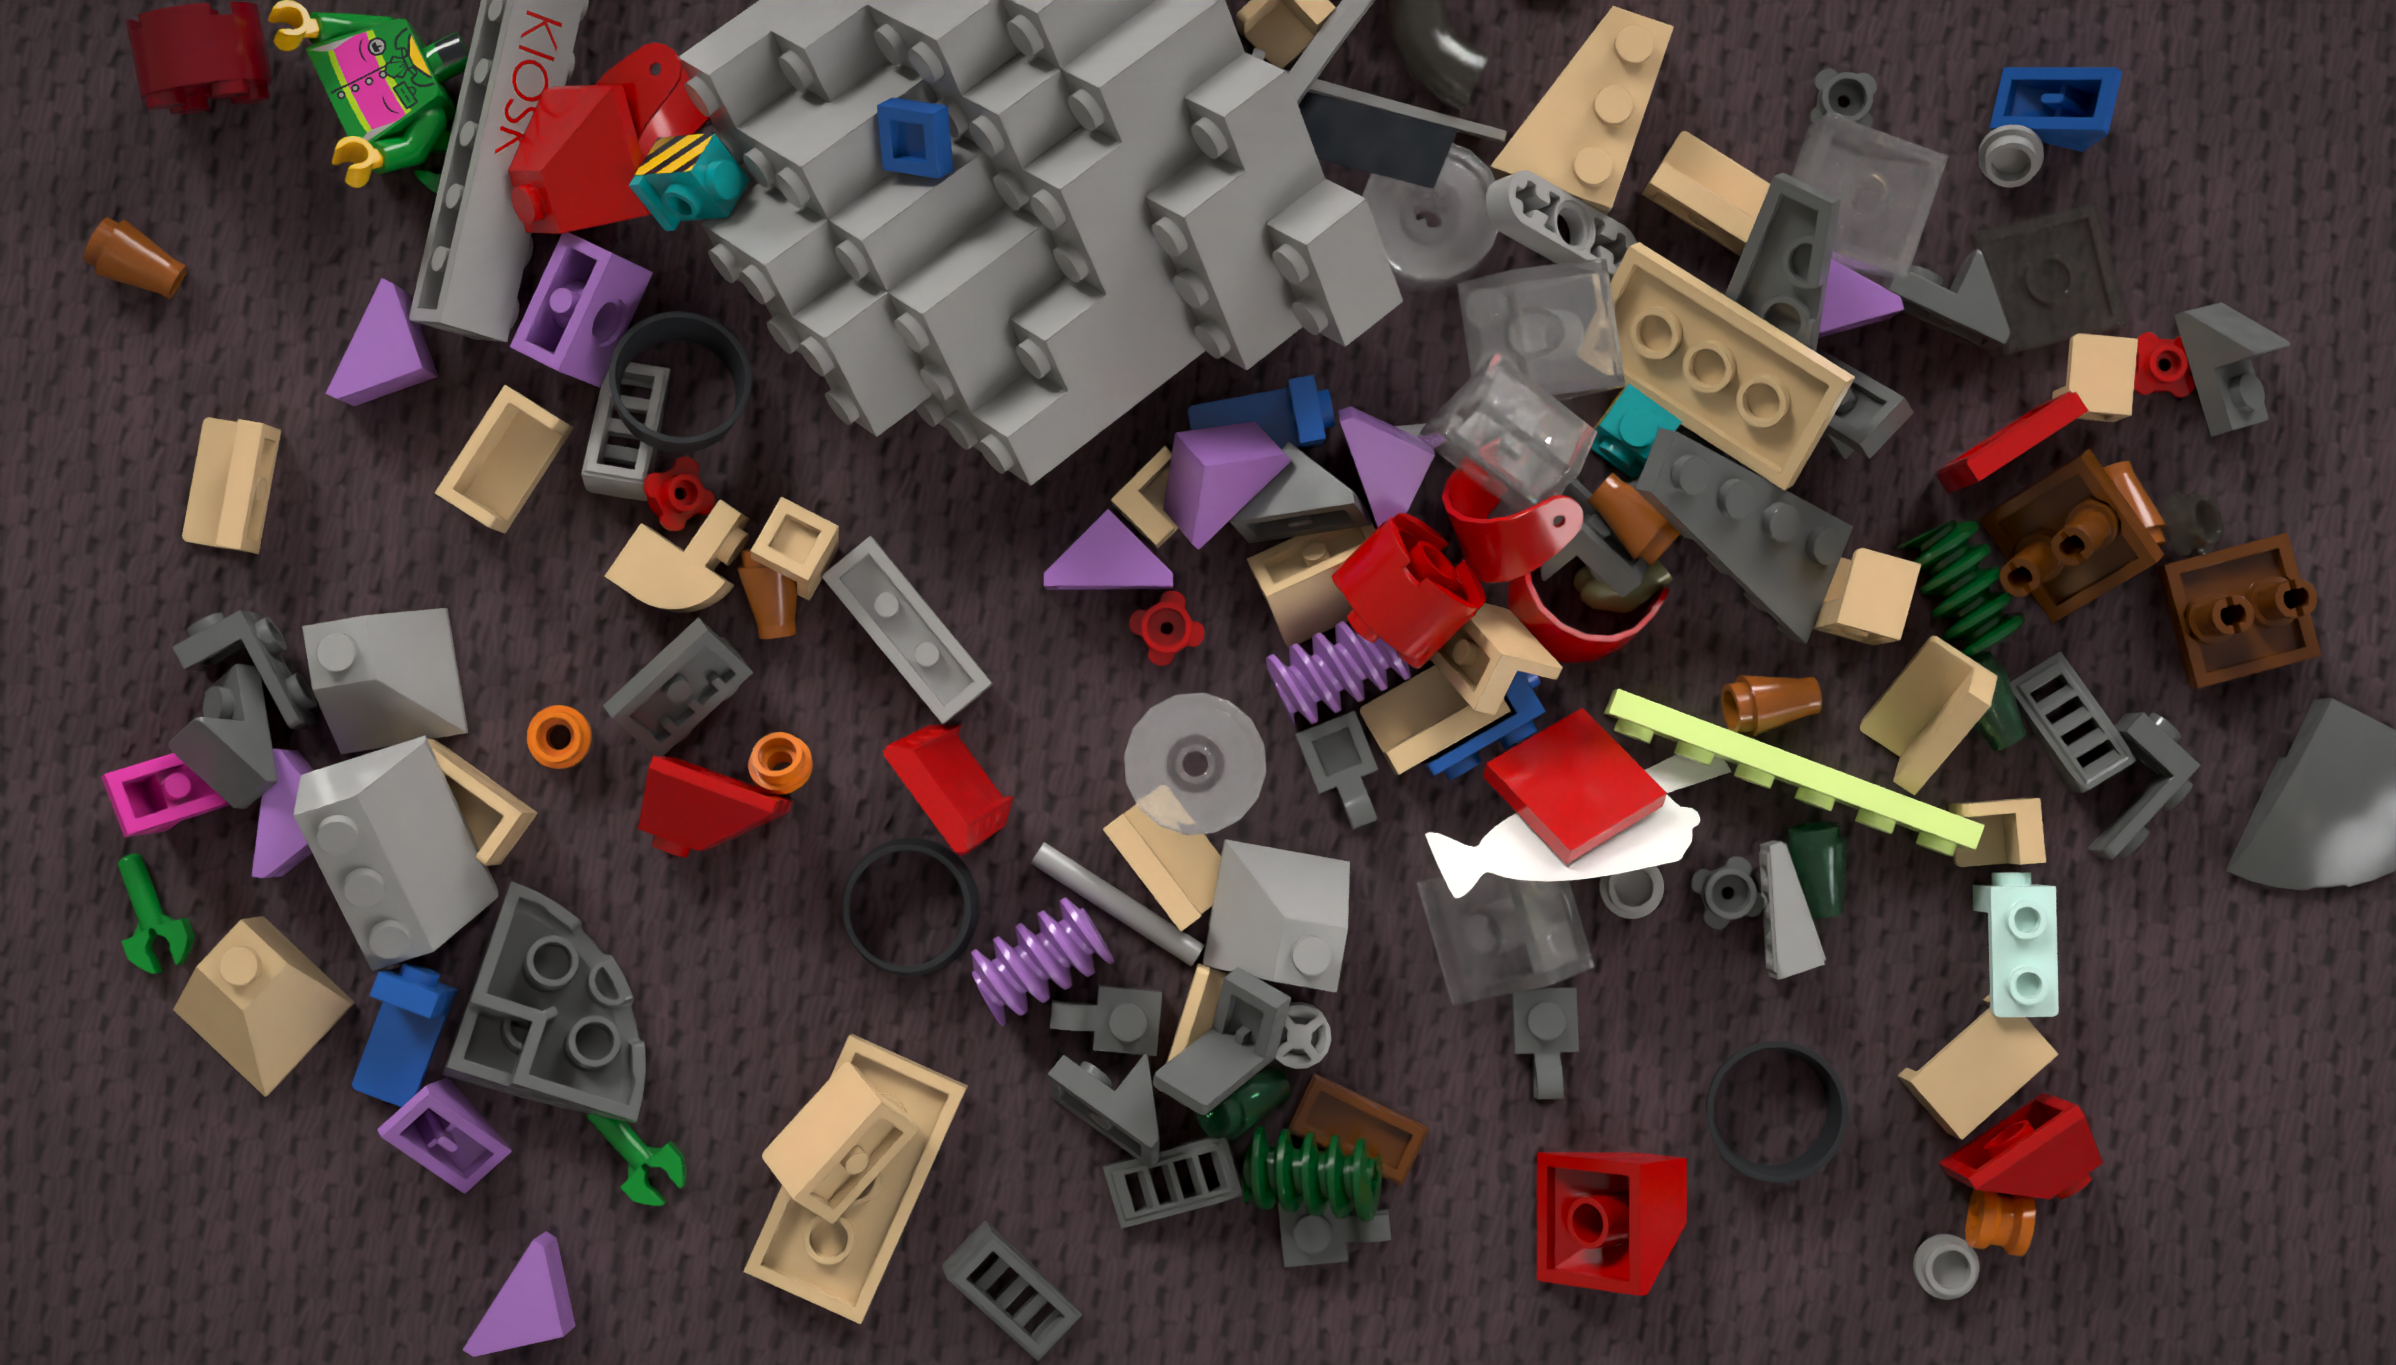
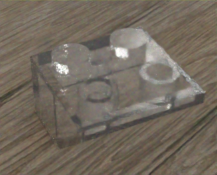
(1510, 436)

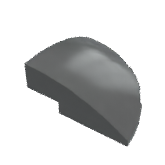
(2325, 806)
(550, 1015)

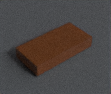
(1336, 1110)

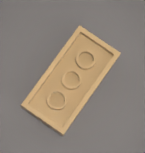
(1722, 367)
(846, 1260)

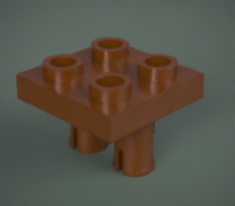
(2069, 538)
(2240, 611)

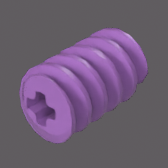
(1332, 670)
(1038, 959)

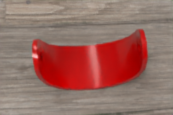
(656, 102)
(1511, 544)
(1564, 641)

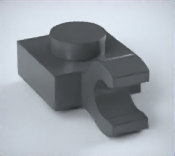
(1339, 759)
(1121, 1020)
(1545, 1026)
(1324, 1237)

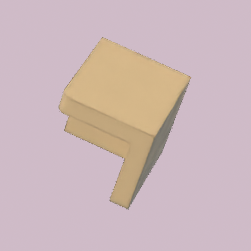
(1282, 26)
(2102, 375)
(1144, 497)
(797, 545)
(2010, 832)

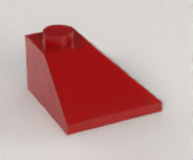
(577, 161)
(700, 807)
(2031, 1153)
(1608, 1218)

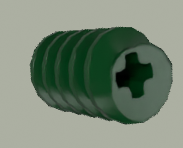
(1964, 586)
(1312, 1176)

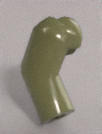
(1603, 597)

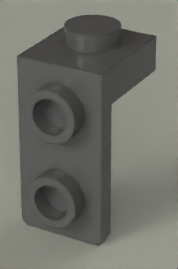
(219, 638)
(2156, 746)
(1235, 1048)

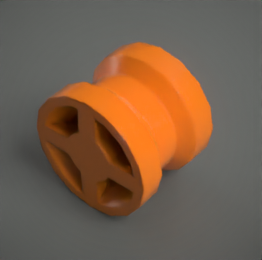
(2000, 1221)

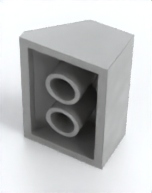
(394, 850)

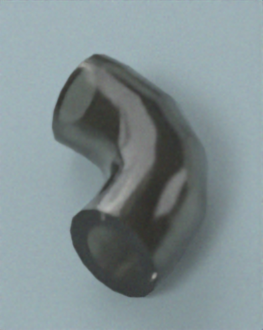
(1434, 50)

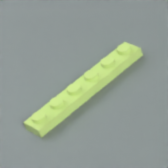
(1815, 782)

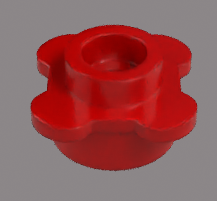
(2151, 378)
(661, 494)
(1164, 646)

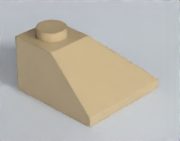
(261, 1002)

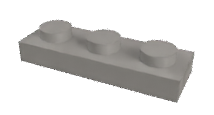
(907, 630)

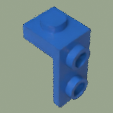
(1285, 414)
(1512, 729)
(403, 1033)

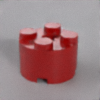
(1408, 589)

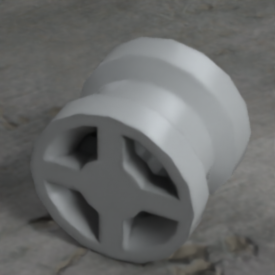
(1297, 1049)

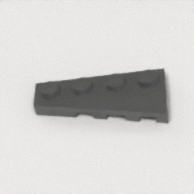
(1788, 259)
(1749, 528)

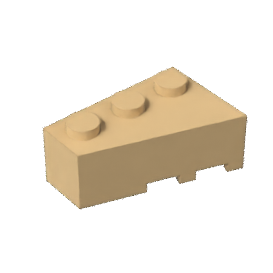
(1592, 112)

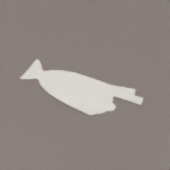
(1521, 854)

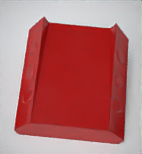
(949, 785)

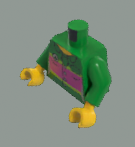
(379, 83)

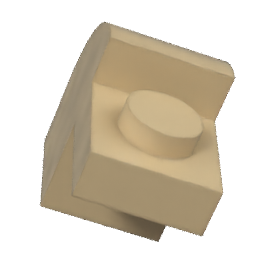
(679, 578)

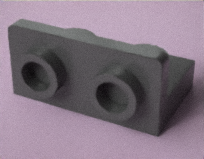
(678, 688)

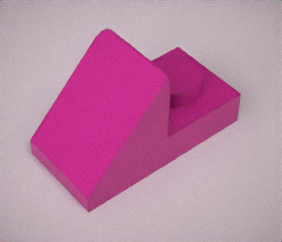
(158, 795)

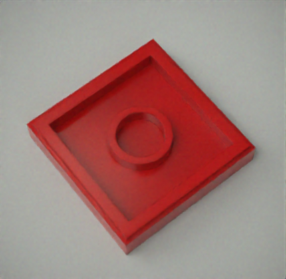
(2011, 441)
(1574, 785)

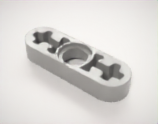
(1539, 229)

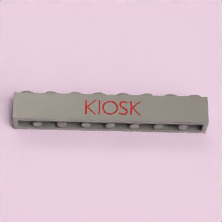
(474, 235)

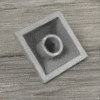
(386, 678)
(1279, 915)

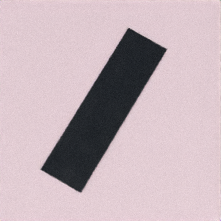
(1376, 139)

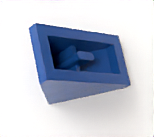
(2059, 103)

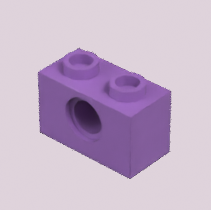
(581, 309)

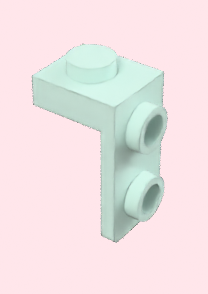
(2020, 945)

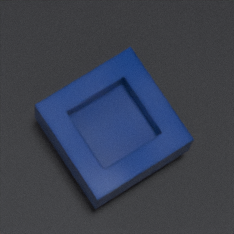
(915, 137)

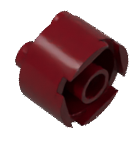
(197, 55)

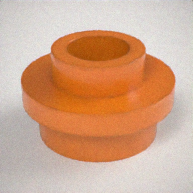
(539, 737)
(773, 750)

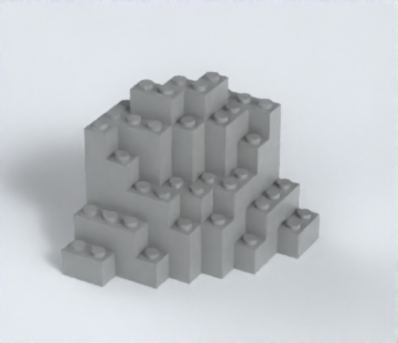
(1102, 224)

